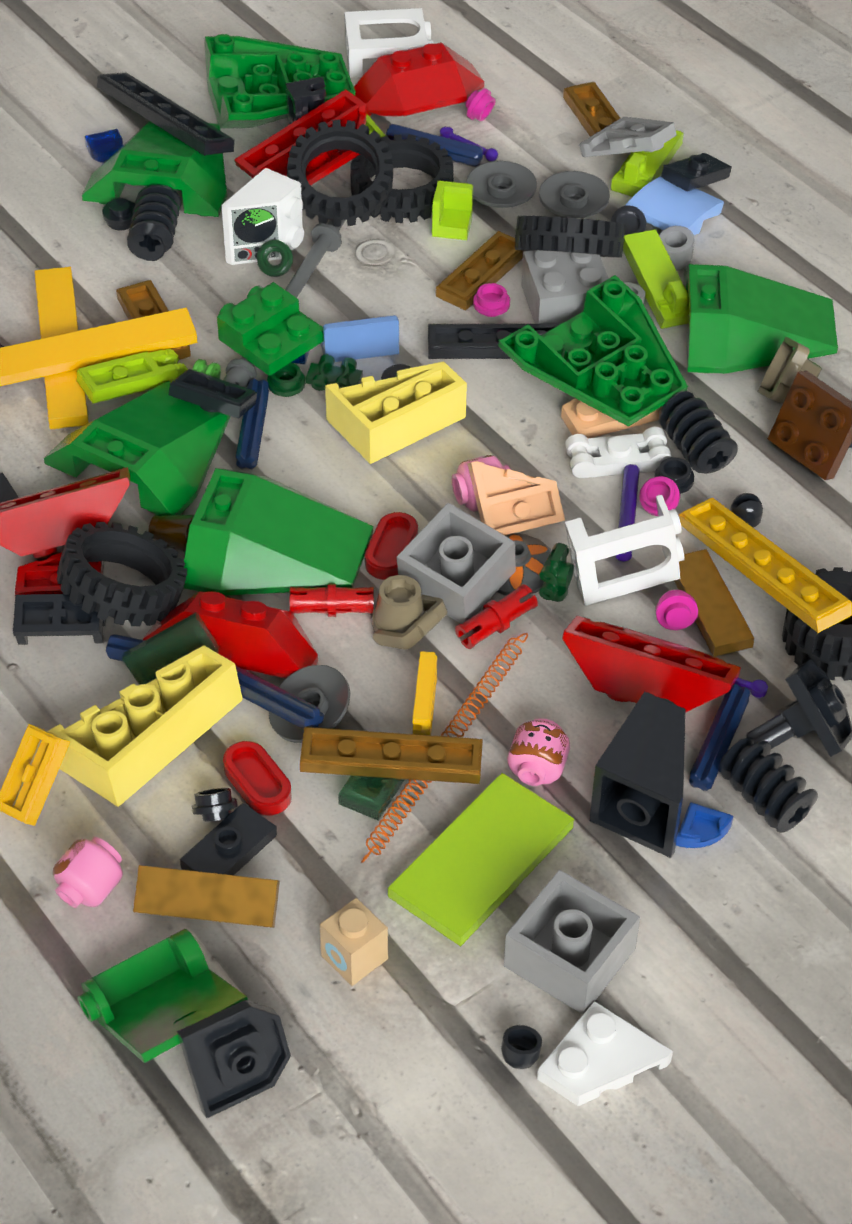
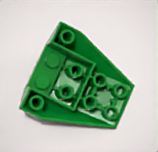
(250, 77)
(162, 159)
(744, 318)
(603, 355)
(158, 439)
(269, 538)

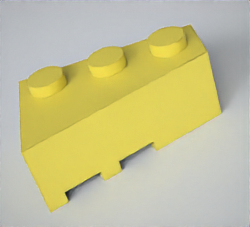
(396, 410)

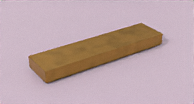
(391, 755)

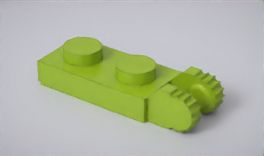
(129, 374)

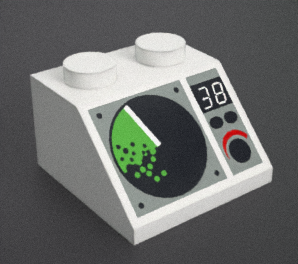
(262, 212)

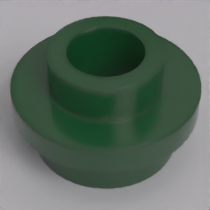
(263, 258)
(287, 381)

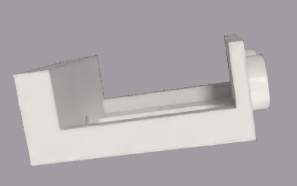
(374, 48)
(586, 550)

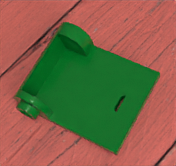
(157, 995)

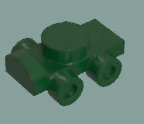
(326, 373)
(556, 574)

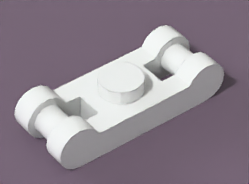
(611, 454)

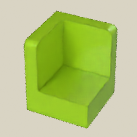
(452, 210)

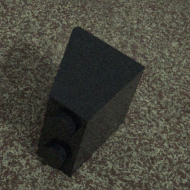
(642, 776)

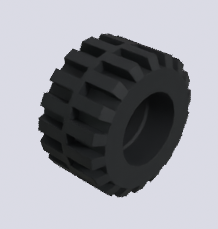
(831, 647)

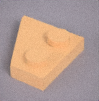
(514, 500)

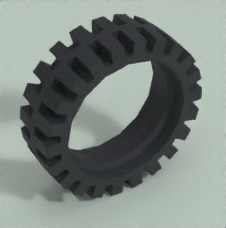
(344, 139)
(406, 154)
(569, 235)
(113, 597)

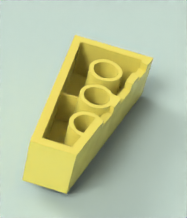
(150, 725)

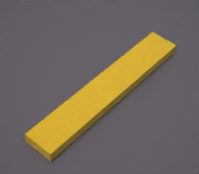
(58, 316)
(95, 345)
(766, 565)

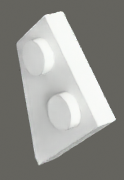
(600, 1056)

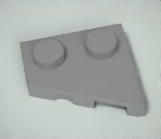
(629, 136)

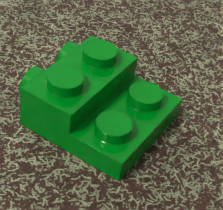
(268, 328)

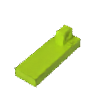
(644, 167)
(657, 277)

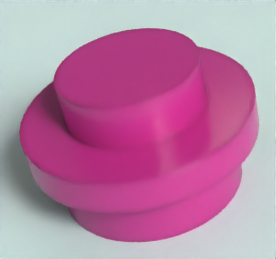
(480, 104)
(491, 300)
(659, 486)
(676, 610)

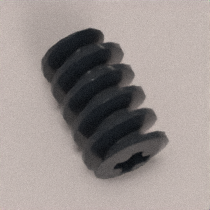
(153, 222)
(697, 433)
(767, 784)

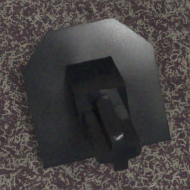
(817, 708)
(234, 1055)

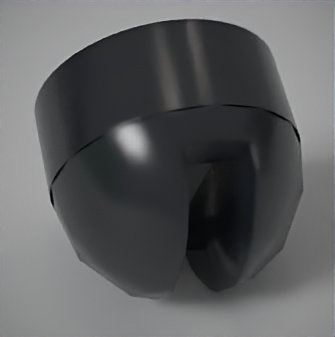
(748, 508)
(521, 1046)

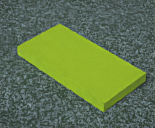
(480, 858)

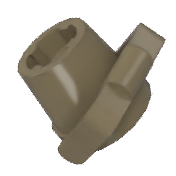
(784, 370)
(404, 613)

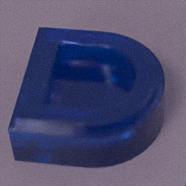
(103, 144)

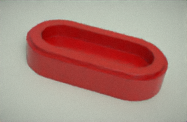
(388, 541)
(257, 778)

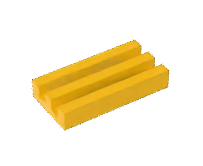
(425, 693)
(36, 777)

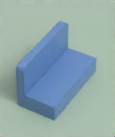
(361, 338)

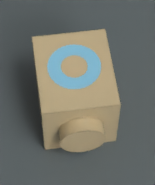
(354, 941)

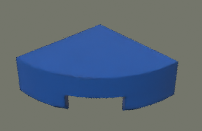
(703, 827)

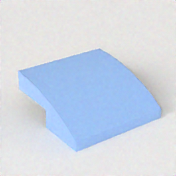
(671, 206)

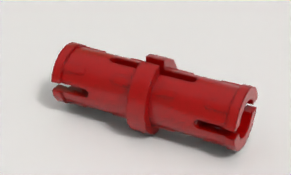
(331, 600)
(496, 616)

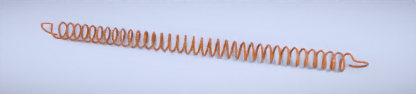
(419, 786)

